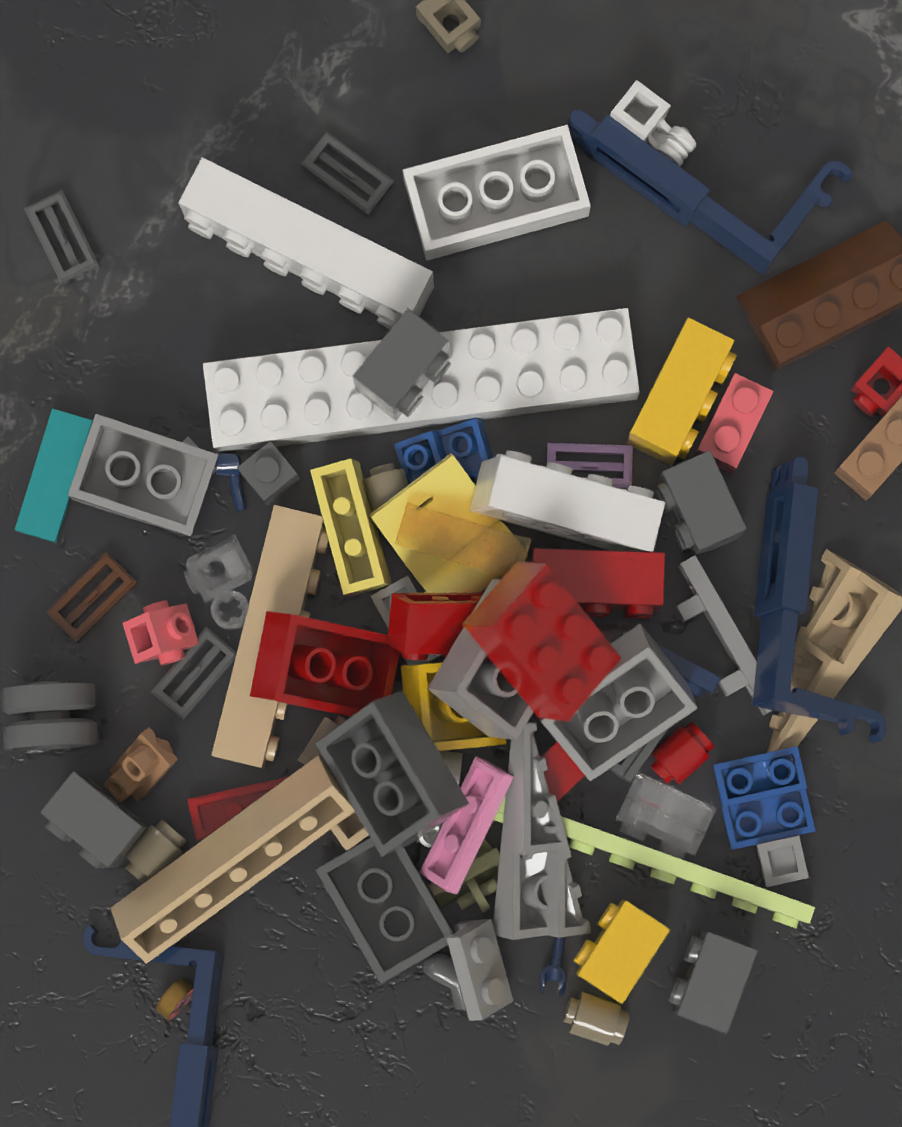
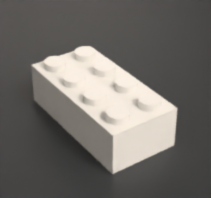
(496, 192)
(567, 505)

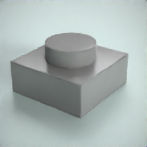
(782, 861)

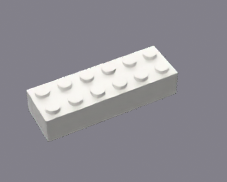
(304, 244)

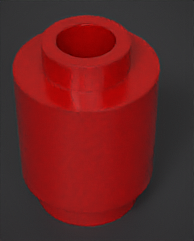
(681, 754)

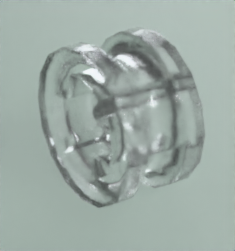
(234, 622)

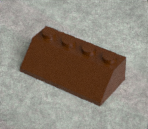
(827, 295)

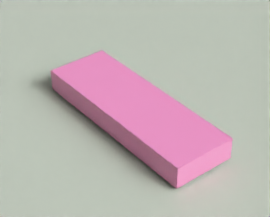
(465, 830)

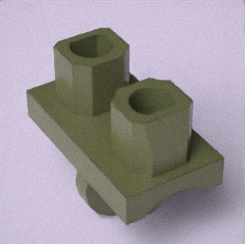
(477, 883)

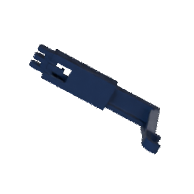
(685, 196)
(783, 596)
(196, 1057)

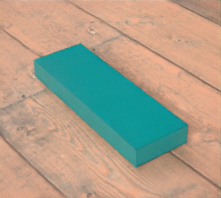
(52, 476)

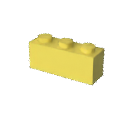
(350, 528)

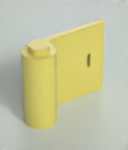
(450, 494)

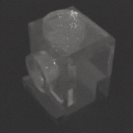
(211, 585)

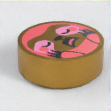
(175, 998)

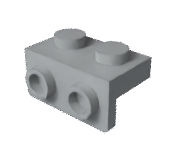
(479, 968)

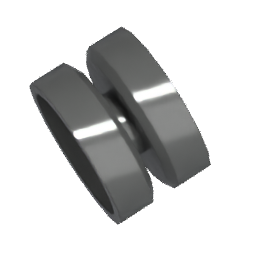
(49, 716)

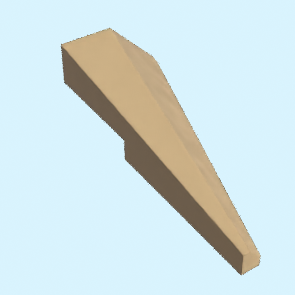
(843, 627)

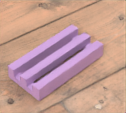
(596, 449)

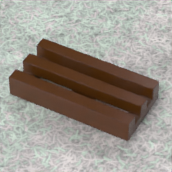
(118, 572)

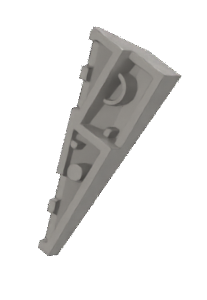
(533, 874)

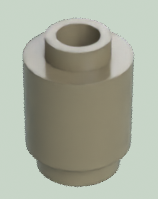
(384, 484)
(154, 851)
(596, 1019)

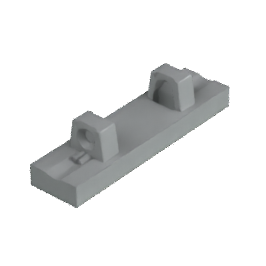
(709, 602)

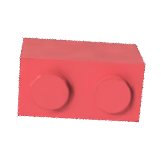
(735, 422)

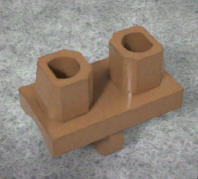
(140, 767)

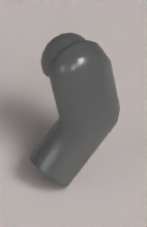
(441, 969)

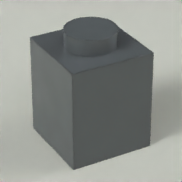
(268, 473)

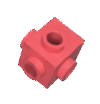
(169, 631)

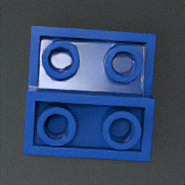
(464, 440)
(763, 798)

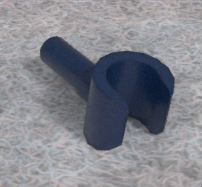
(227, 466)
(554, 970)

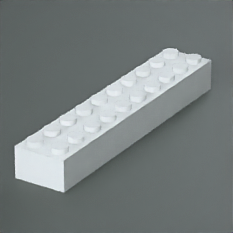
(490, 376)

